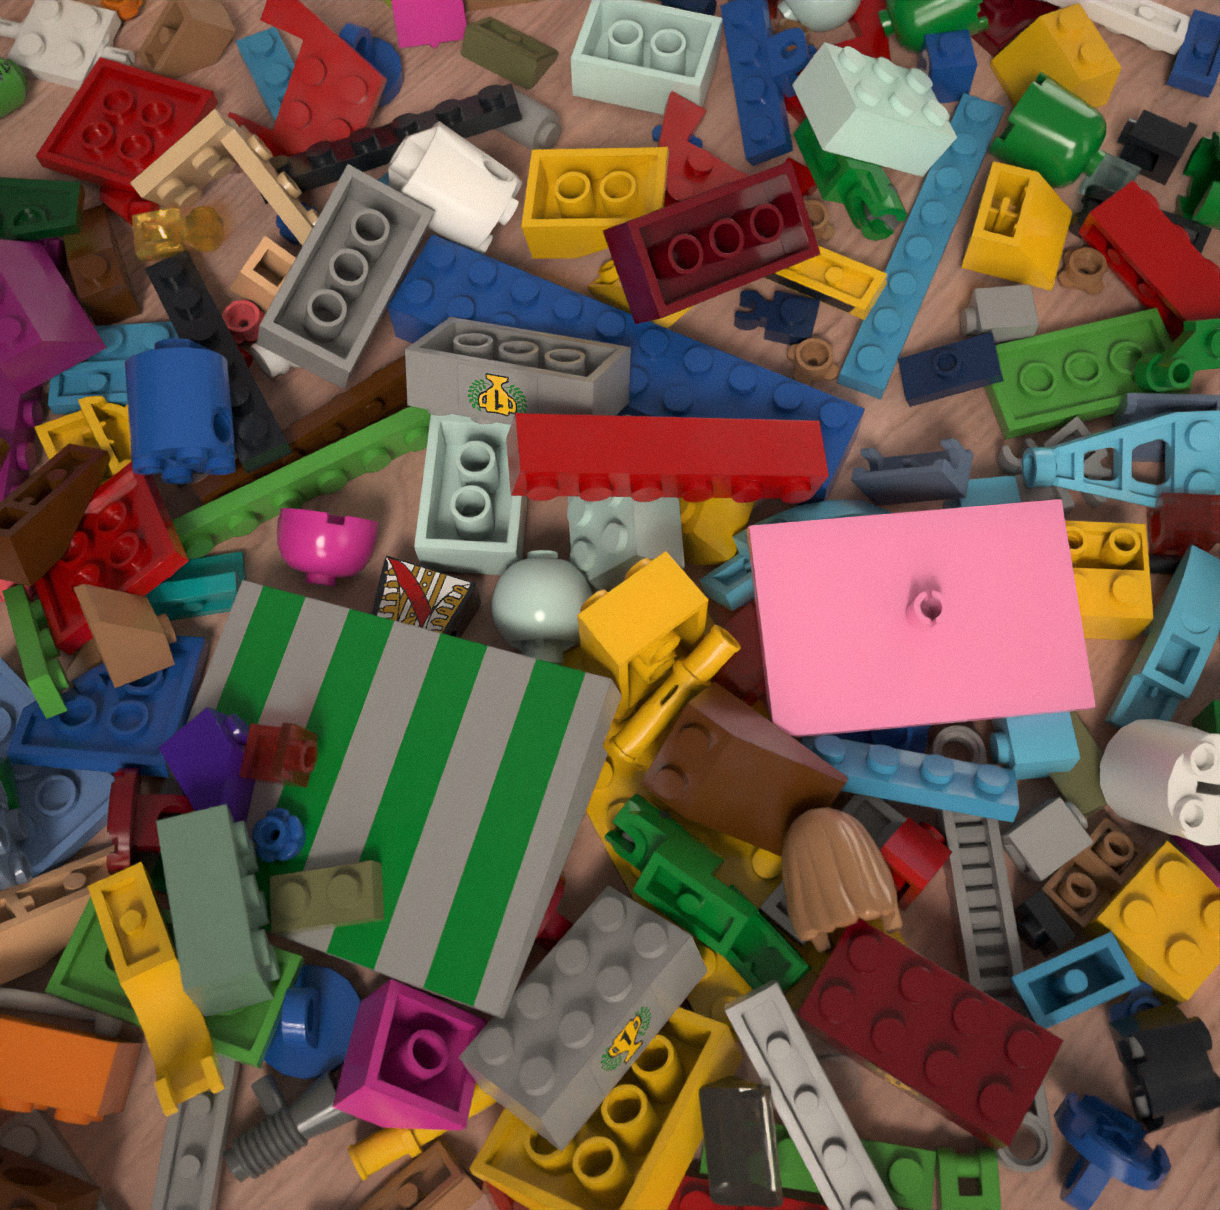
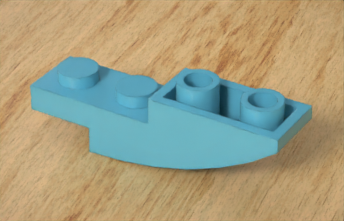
(733, 582)
(1176, 643)

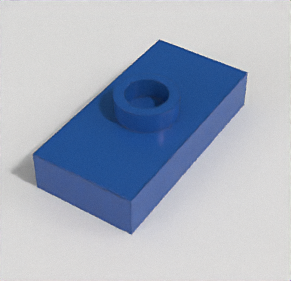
(1199, 56)

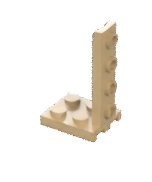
(210, 153)

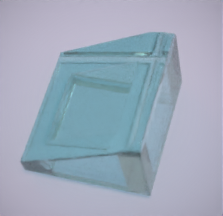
(1111, 174)

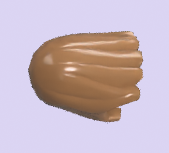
(835, 877)

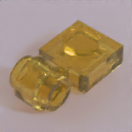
(165, 231)

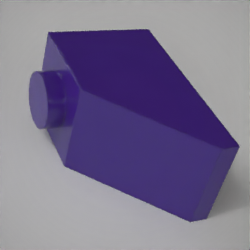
(208, 762)

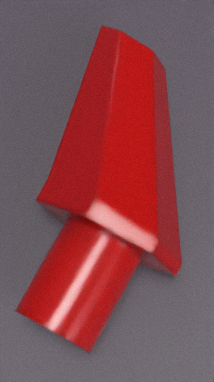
(125, 203)

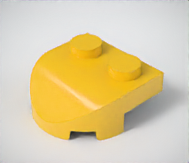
(94, 426)

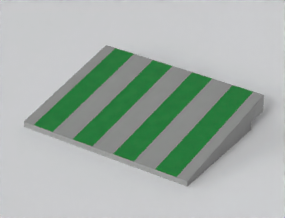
(430, 759)

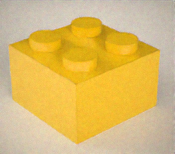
(1165, 924)

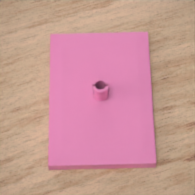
(919, 618)

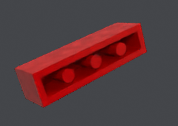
(1154, 258)

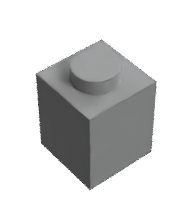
(1002, 310)
(1046, 838)

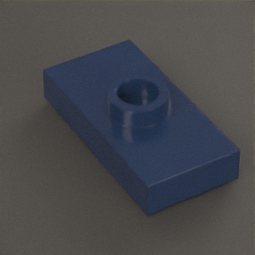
(950, 369)

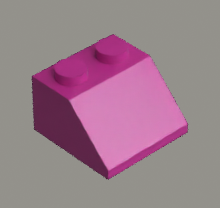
(407, 1063)

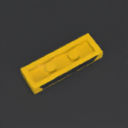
(835, 282)

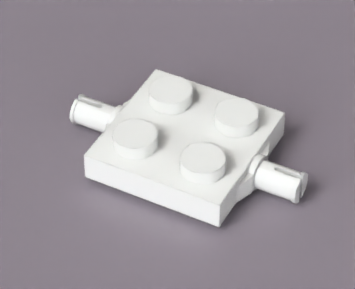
(64, 41)

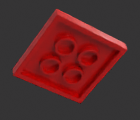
(122, 124)
(119, 545)

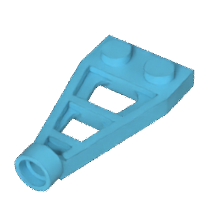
(1190, 458)

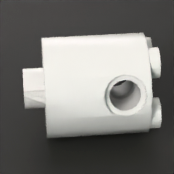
(457, 183)
(1165, 778)

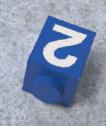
(949, 63)

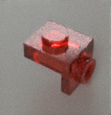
(279, 755)

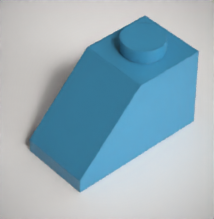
(1075, 981)

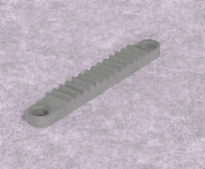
(987, 925)

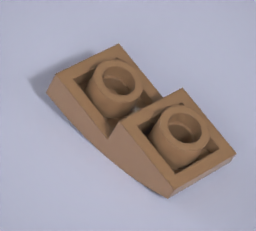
(1093, 875)

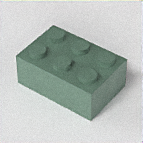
(217, 910)

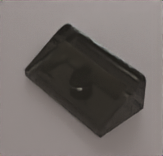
(740, 1143)

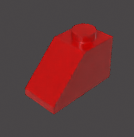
(914, 858)

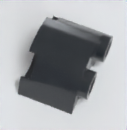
(1167, 1066)

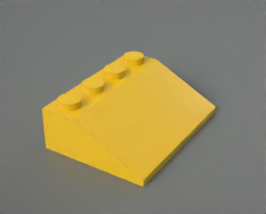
(635, 1140)

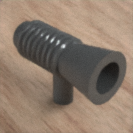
(285, 1127)

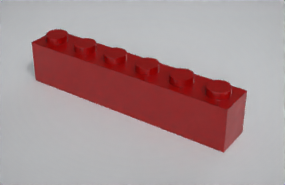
(664, 458)

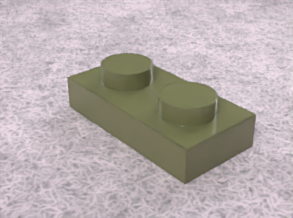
(326, 898)

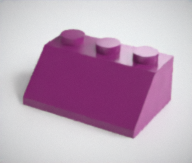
(39, 318)

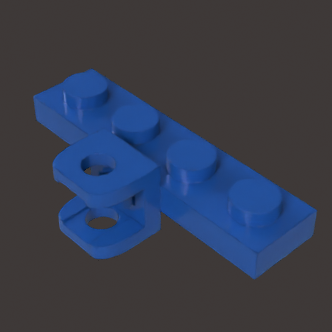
(761, 75)

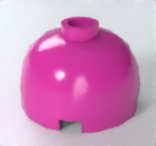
(325, 544)

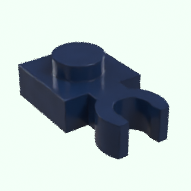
(785, 319)

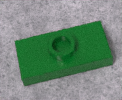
(765, 954)

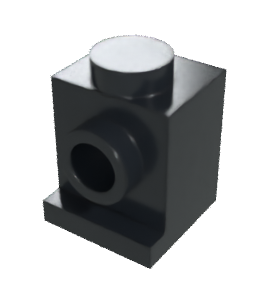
(1154, 144)

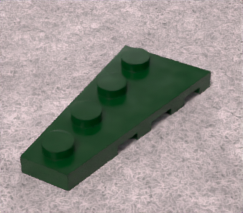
(39, 208)

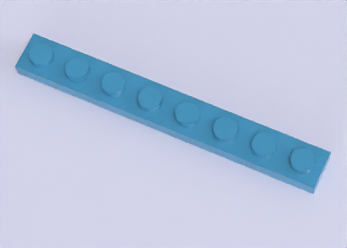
(921, 249)

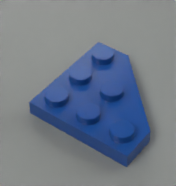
(113, 725)

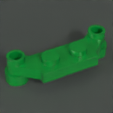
(1192, 351)

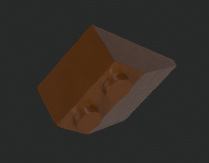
(739, 771)

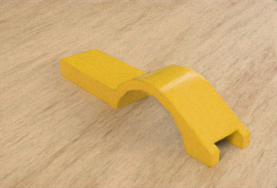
(153, 982)

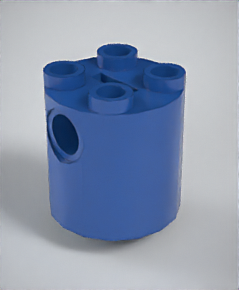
(180, 411)

